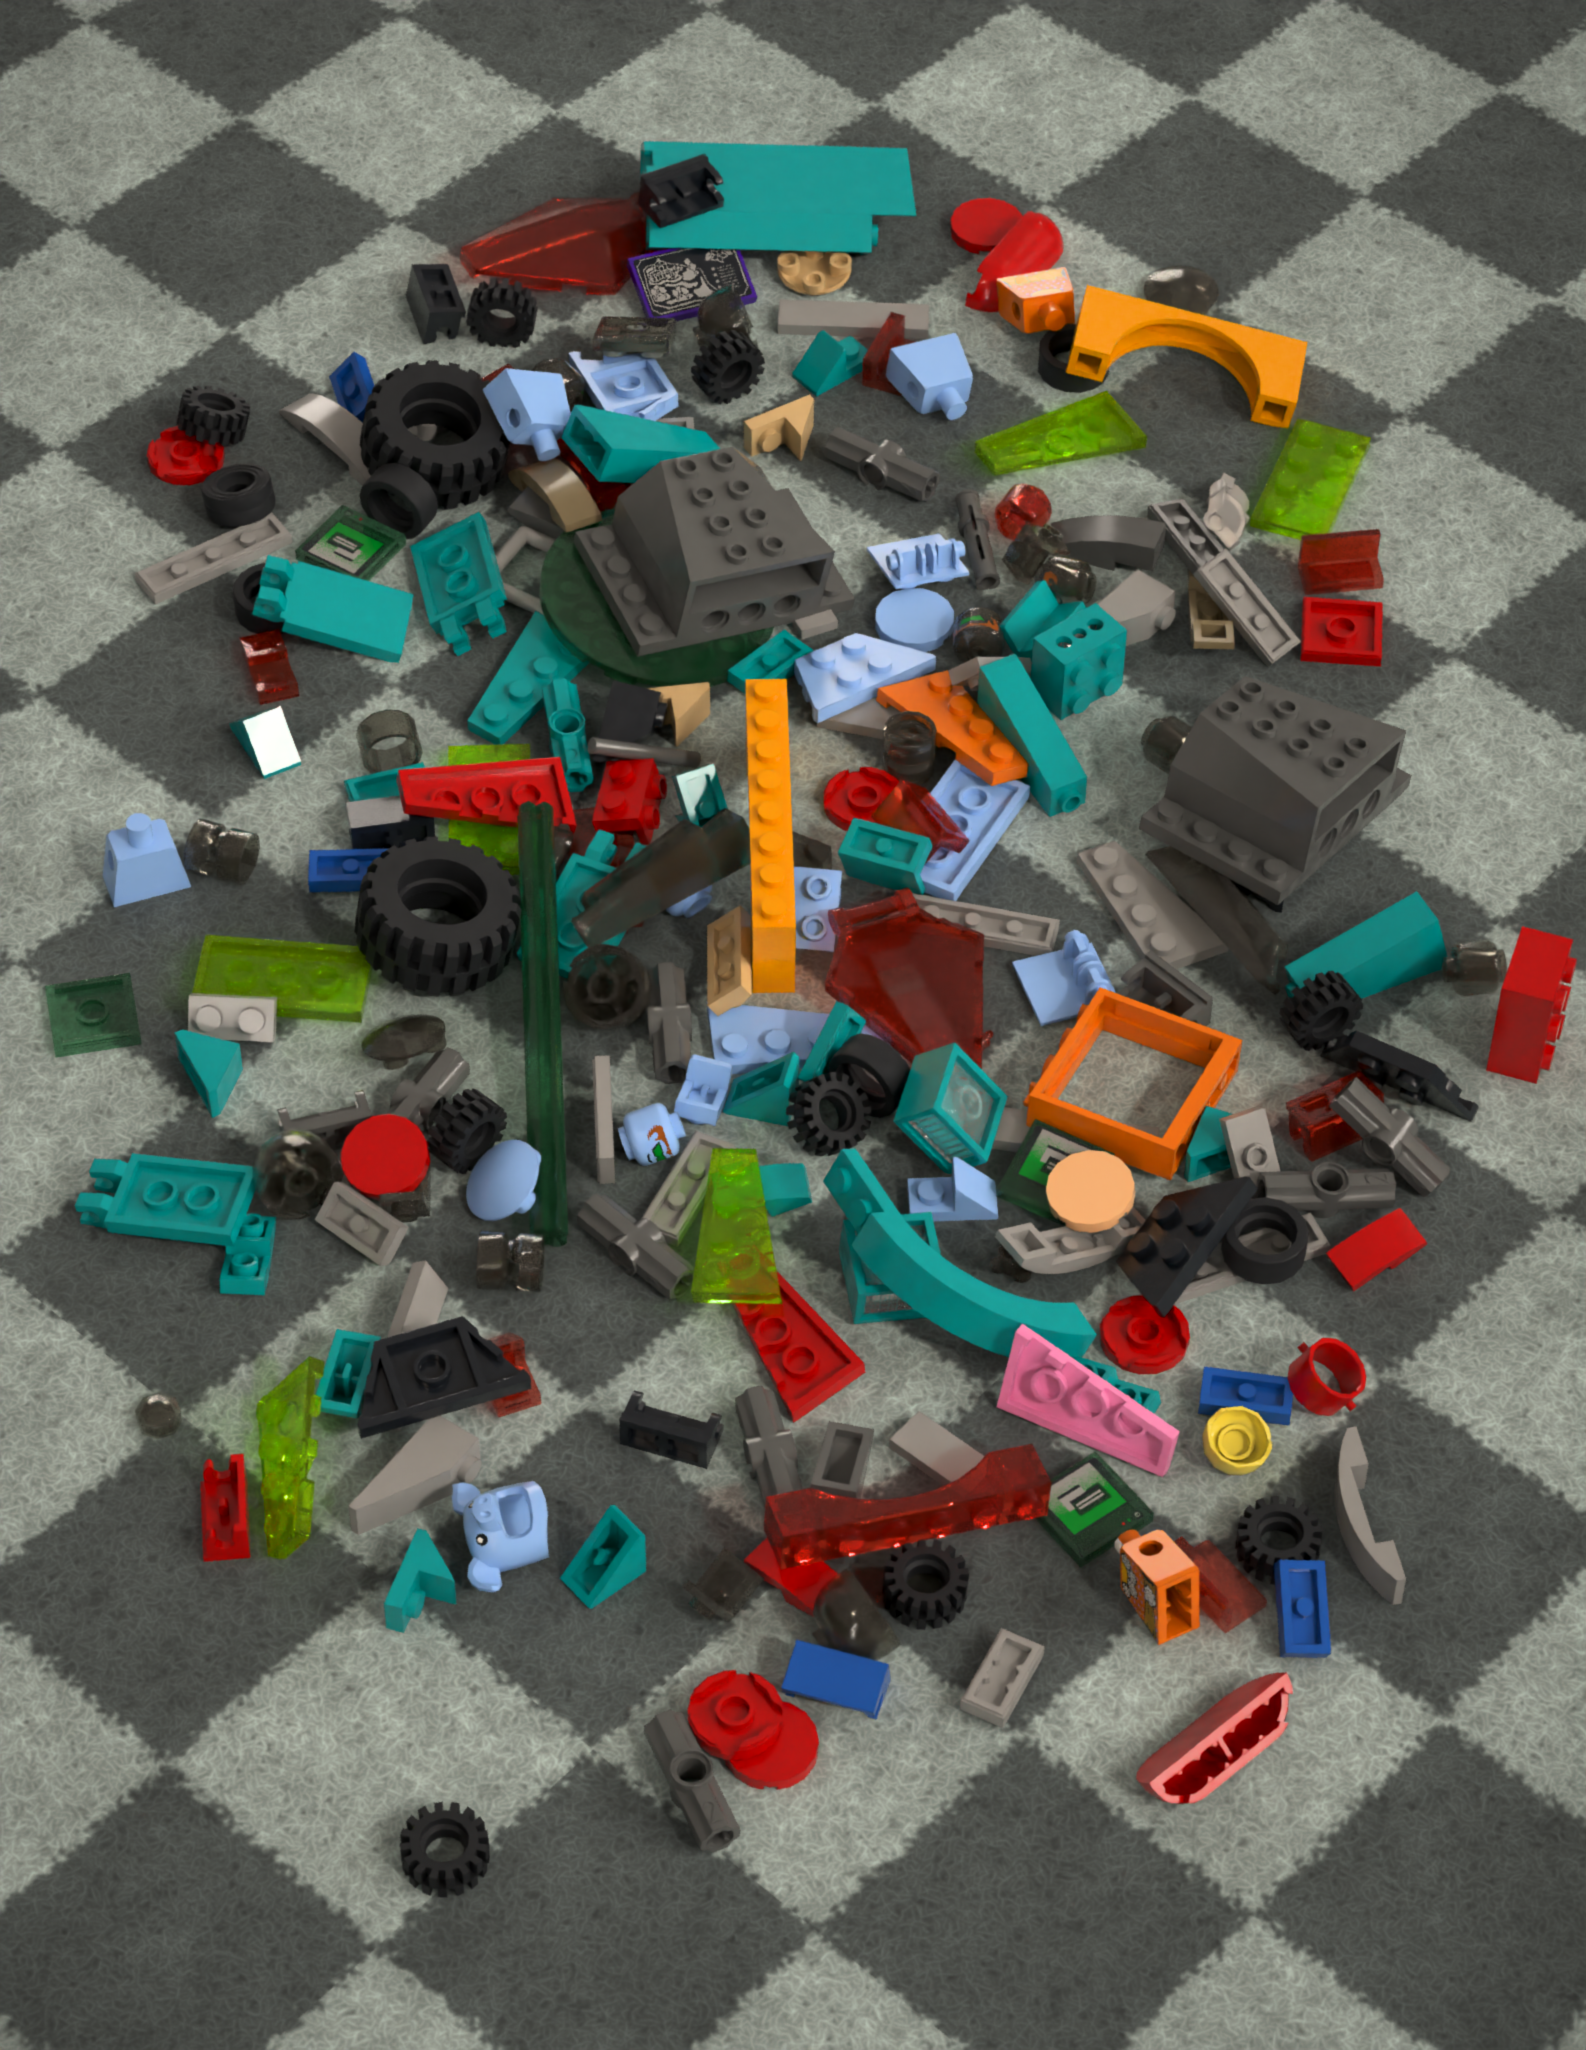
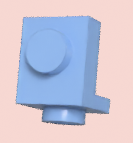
(704, 1090)

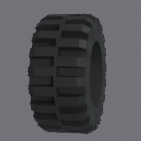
(444, 398)
(429, 953)

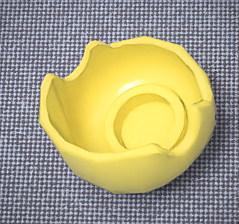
(1236, 1440)

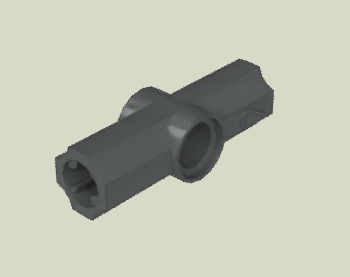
(881, 464)
(669, 1023)
(431, 1089)
(1390, 1137)
(1345, 1188)
(636, 1246)
(767, 1443)
(699, 1801)

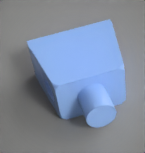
(932, 375)
(530, 408)
(142, 861)

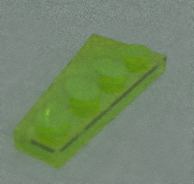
(1068, 434)
(735, 1240)

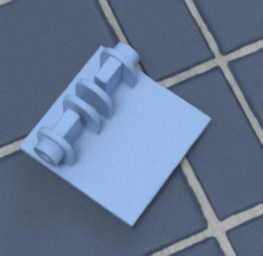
(920, 560)
(814, 895)
(1062, 979)

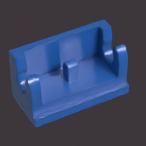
(837, 1678)

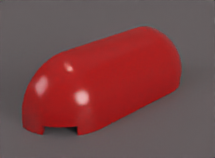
(1028, 247)
(1218, 1742)

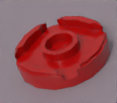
(982, 223)
(186, 464)
(850, 795)
(385, 1156)
(1143, 1348)
(735, 1715)
(787, 1759)

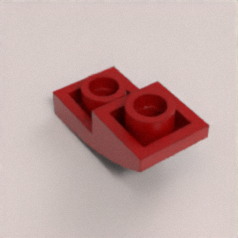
(1375, 1248)
(798, 1584)

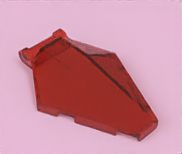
(564, 244)
(909, 975)

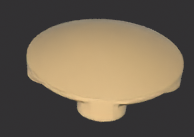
(814, 271)

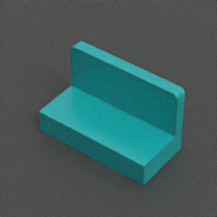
(1034, 615)
(884, 855)

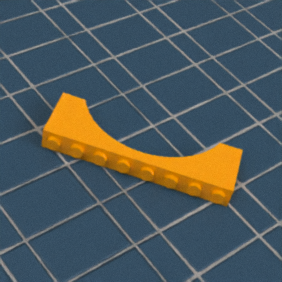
(770, 836)

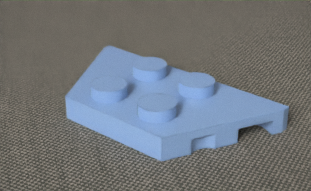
(627, 385)
(853, 670)

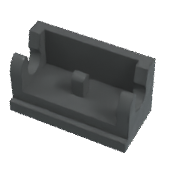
(1165, 988)
(330, 1125)

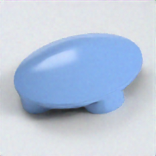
(503, 1181)

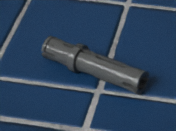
(970, 510)

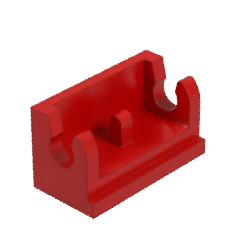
(225, 1511)

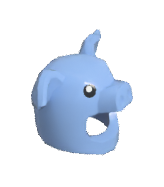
(501, 1529)

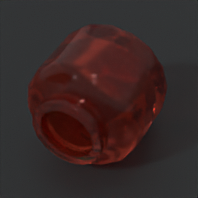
(1022, 505)

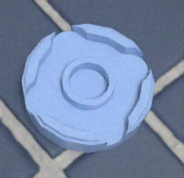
(914, 619)

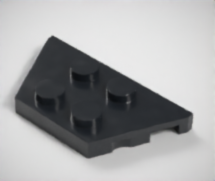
(1411, 1075)
(1181, 1238)
(433, 1375)

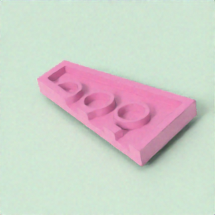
(1077, 1403)

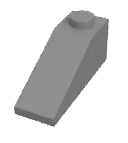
(1141, 606)
(418, 1474)

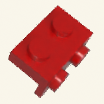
(630, 798)

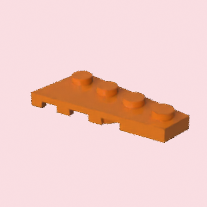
(959, 726)

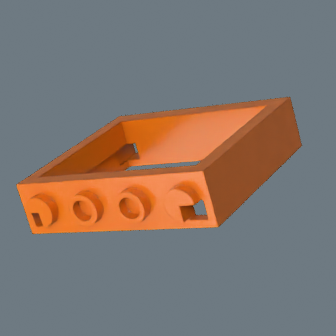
(1152, 1028)

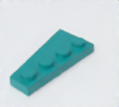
(517, 687)

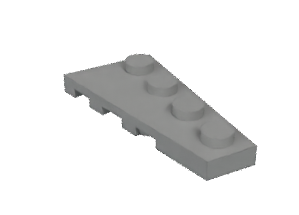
(1148, 909)

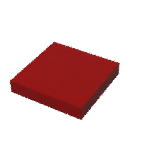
(1341, 631)

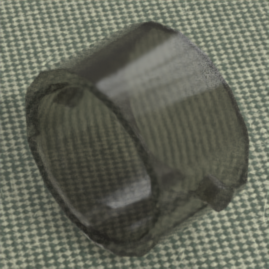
(385, 725)

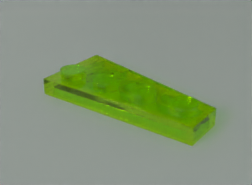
(288, 1456)

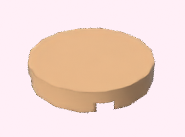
(1090, 1191)

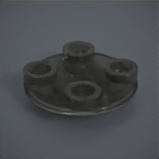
(1182, 288)
(404, 1038)

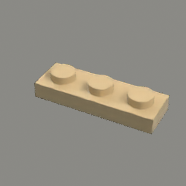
(729, 961)

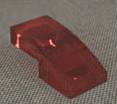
(269, 667)

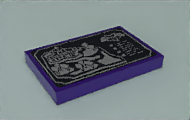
(679, 279)

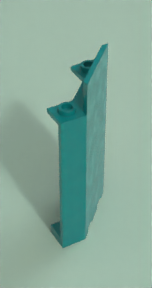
(787, 196)

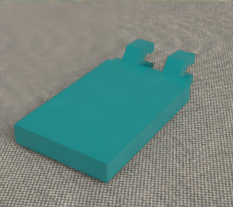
(460, 581)
(334, 608)
(575, 879)
(169, 1198)

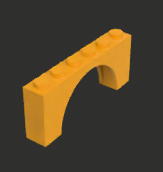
(1262, 361)

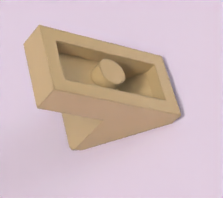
(782, 425)
(686, 707)

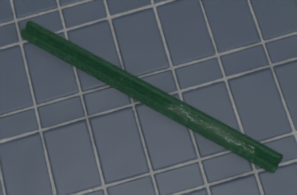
(542, 1019)

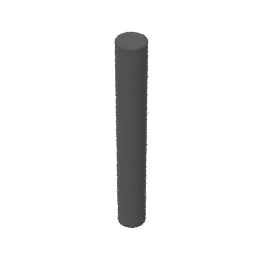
(641, 751)

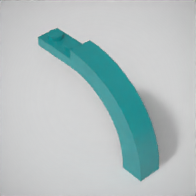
(933, 1283)

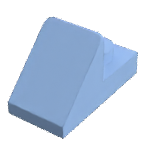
(954, 1198)

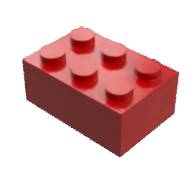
(1532, 1005)

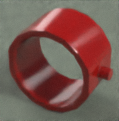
(1341, 1362)

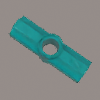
(567, 732)

